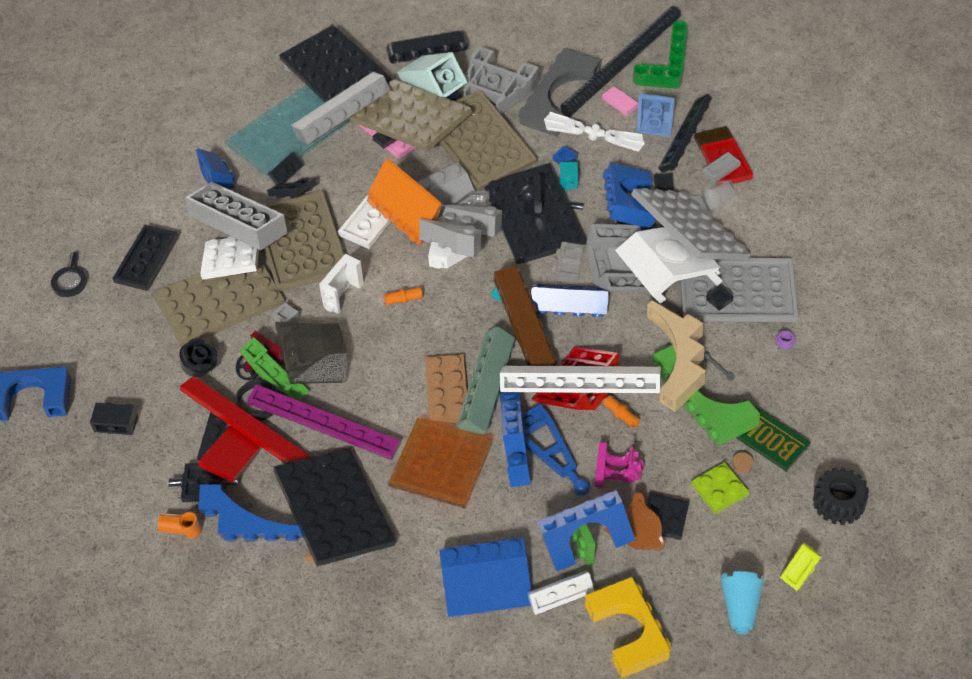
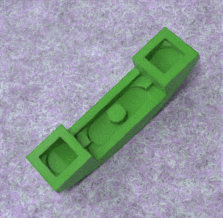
(270, 371)

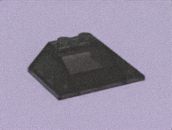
(313, 351)

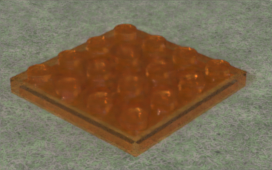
(440, 462)

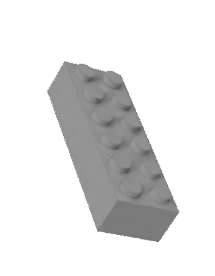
(236, 215)

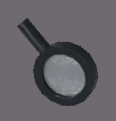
(69, 280)

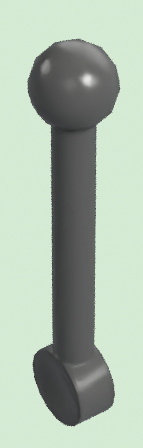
(730, 376)

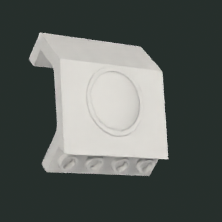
(662, 260)

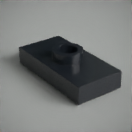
(285, 168)

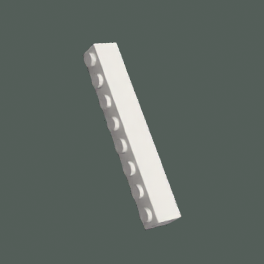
(580, 379)

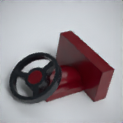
(274, 352)

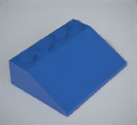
(485, 577)

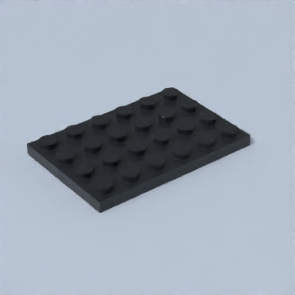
(329, 63)
(532, 233)
(334, 507)

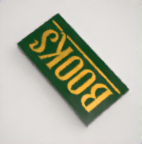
(775, 441)

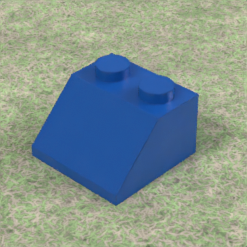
(215, 169)

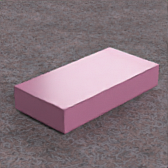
(620, 100)

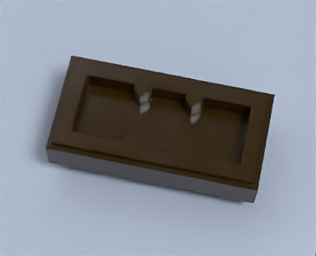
(712, 136)

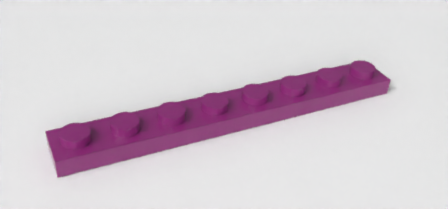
(323, 422)

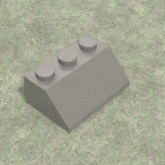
(448, 184)

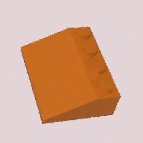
(402, 200)

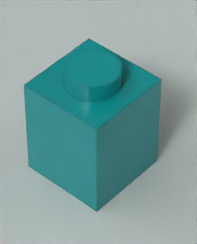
(569, 175)

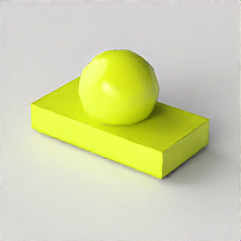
(801, 566)

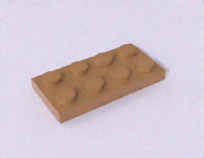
(445, 387)

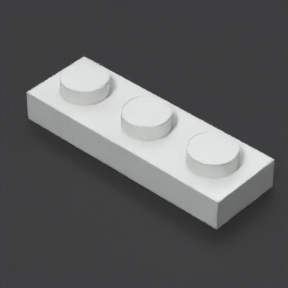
(560, 592)

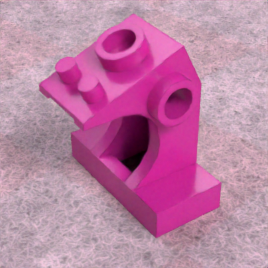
(605, 463)

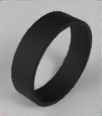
(250, 385)

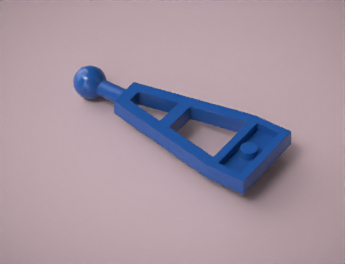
(536, 419)

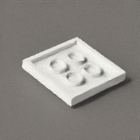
(227, 258)

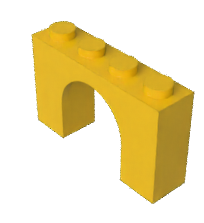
(627, 599)

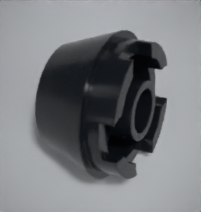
(197, 357)

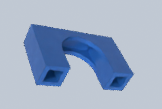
(620, 205)
(53, 380)
(603, 510)

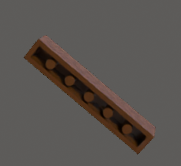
(523, 317)

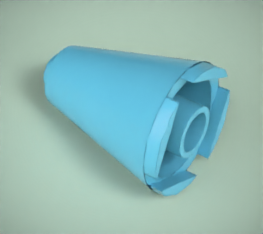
(742, 599)

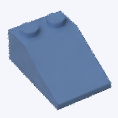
(655, 114)

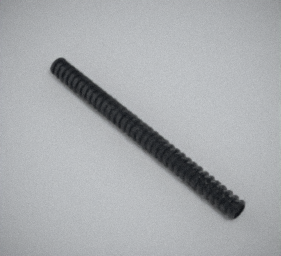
(621, 60)

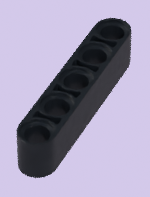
(414, 48)

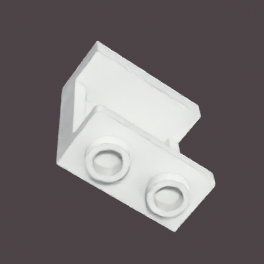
(344, 273)

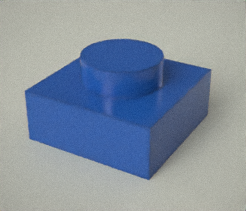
(564, 155)

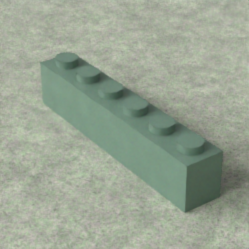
(485, 382)

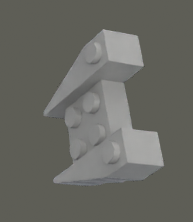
(499, 84)
(461, 227)

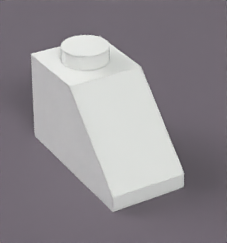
(442, 257)

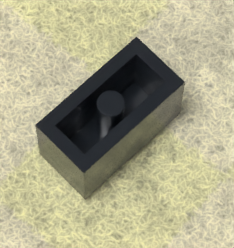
(113, 418)

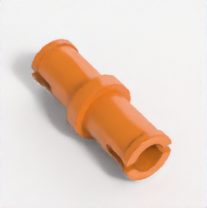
(402, 296)
(621, 411)

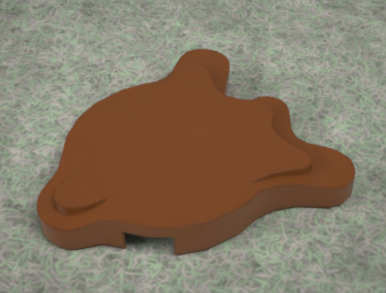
(644, 525)

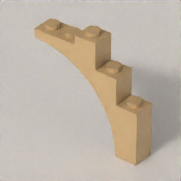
(684, 335)

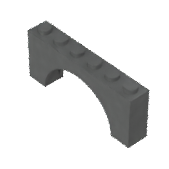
(566, 68)

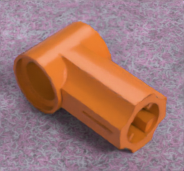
(180, 524)

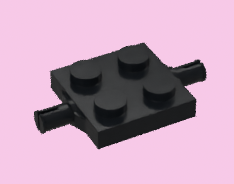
(193, 478)

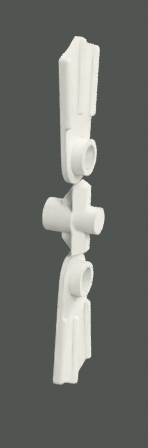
(621, 138)

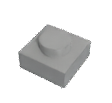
(285, 314)

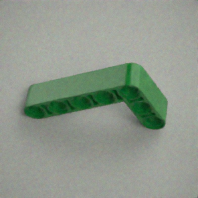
(661, 75)

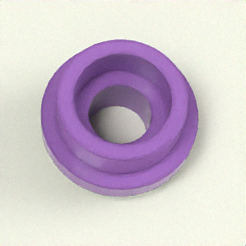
(785, 335)

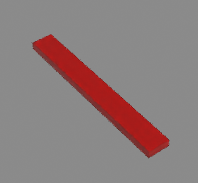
(242, 421)

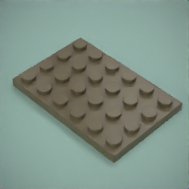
(412, 115)
(486, 144)
(309, 246)
(210, 305)

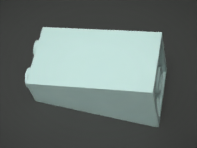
(434, 74)

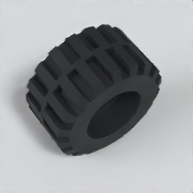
(837, 509)

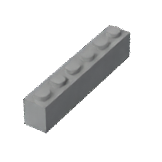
(340, 107)

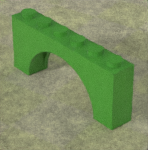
(720, 420)

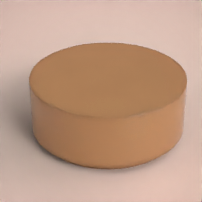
(742, 462)

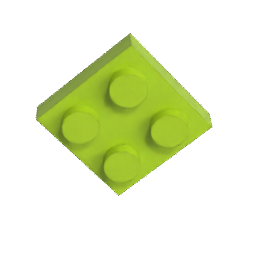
(719, 488)

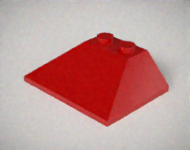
(577, 400)

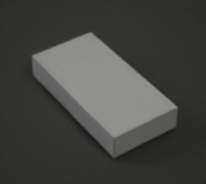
(721, 167)

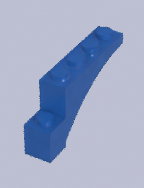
(514, 439)
(237, 522)

